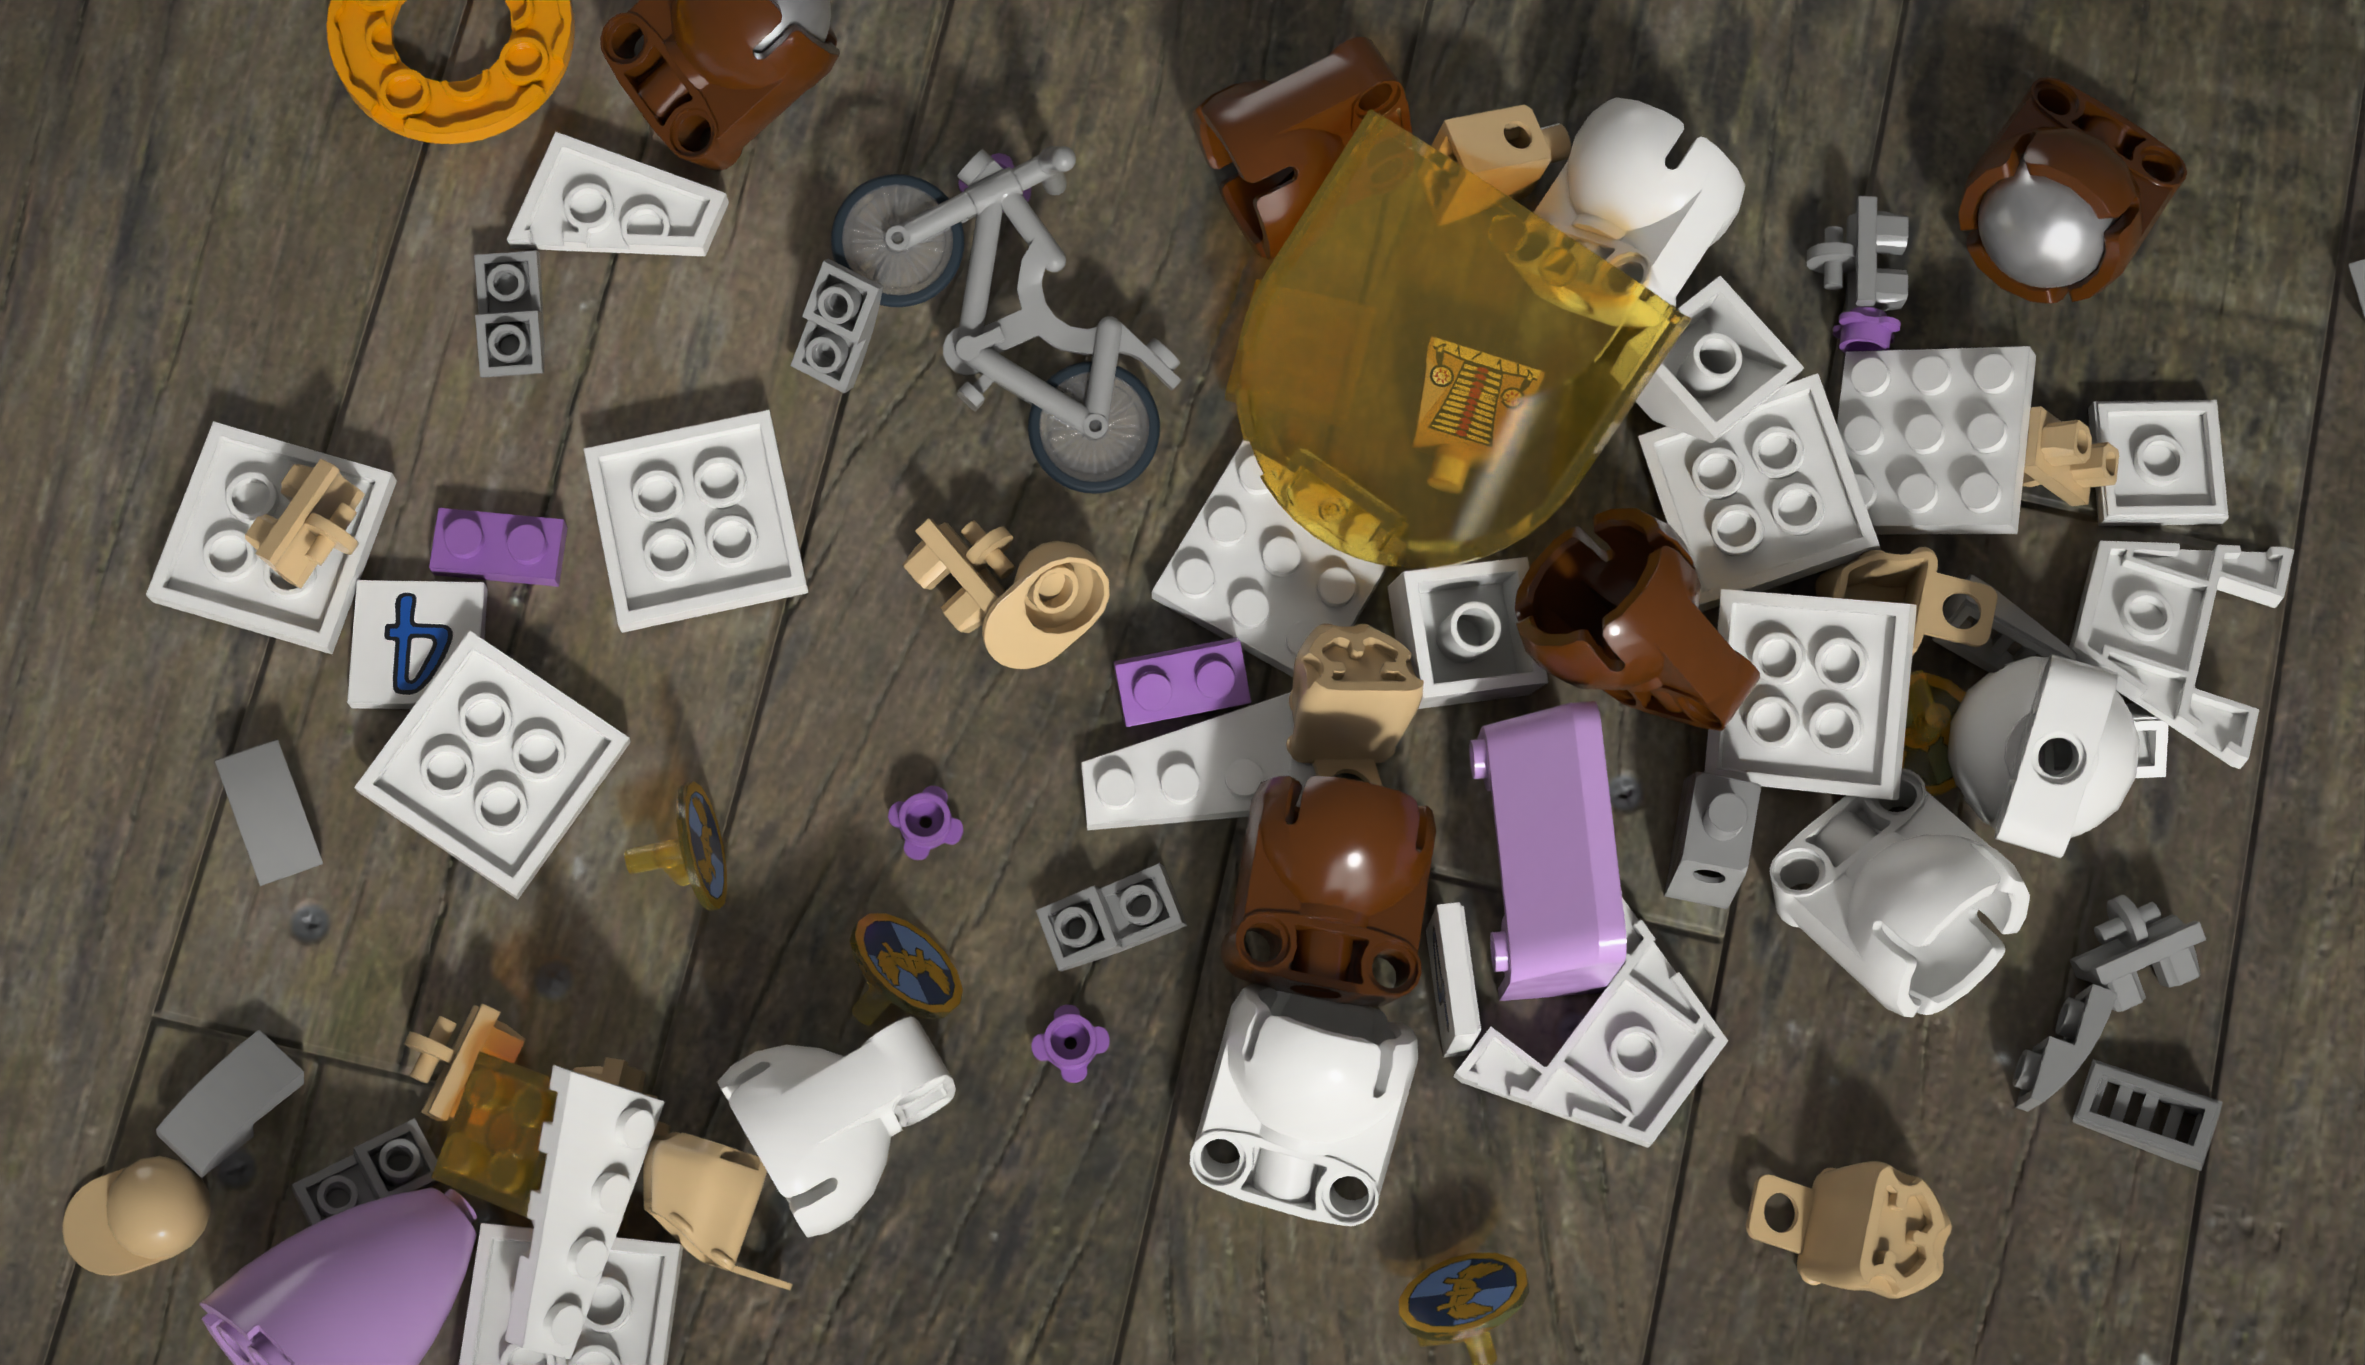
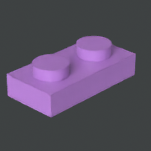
(498, 547)
(1182, 682)

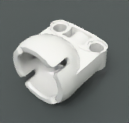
(1633, 207)
(1999, 740)
(1901, 897)
(1305, 1100)
(830, 1118)

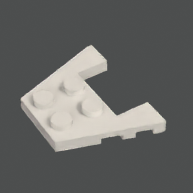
(2149, 621)
(1624, 1061)

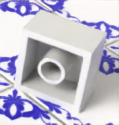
(1464, 632)

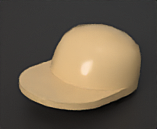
(1048, 607)
(136, 1216)

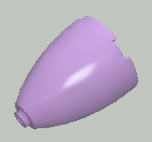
(350, 1286)

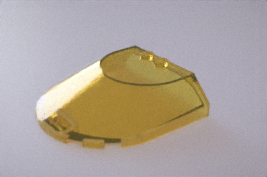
(1436, 359)

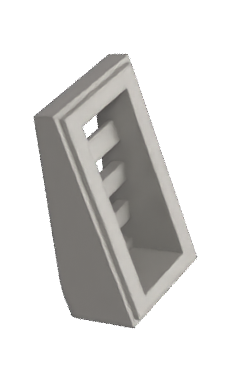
(2012, 626)
(2155, 1091)

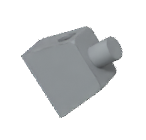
(1712, 834)

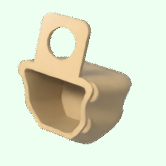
(1914, 581)
(1351, 700)
(704, 1197)
(1859, 1228)

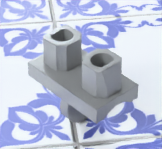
(1867, 234)
(2134, 941)

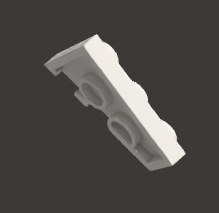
(614, 205)

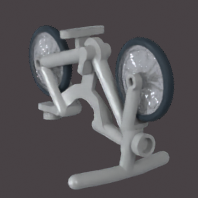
(1088, 422)

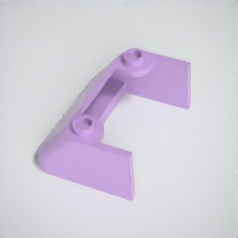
(1554, 852)

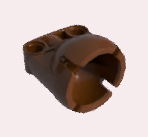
(1292, 134)
(1631, 622)
(1332, 889)

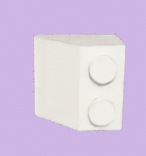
(1717, 367)

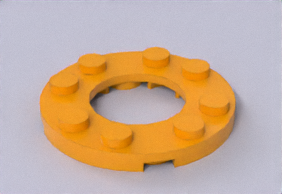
(457, 111)

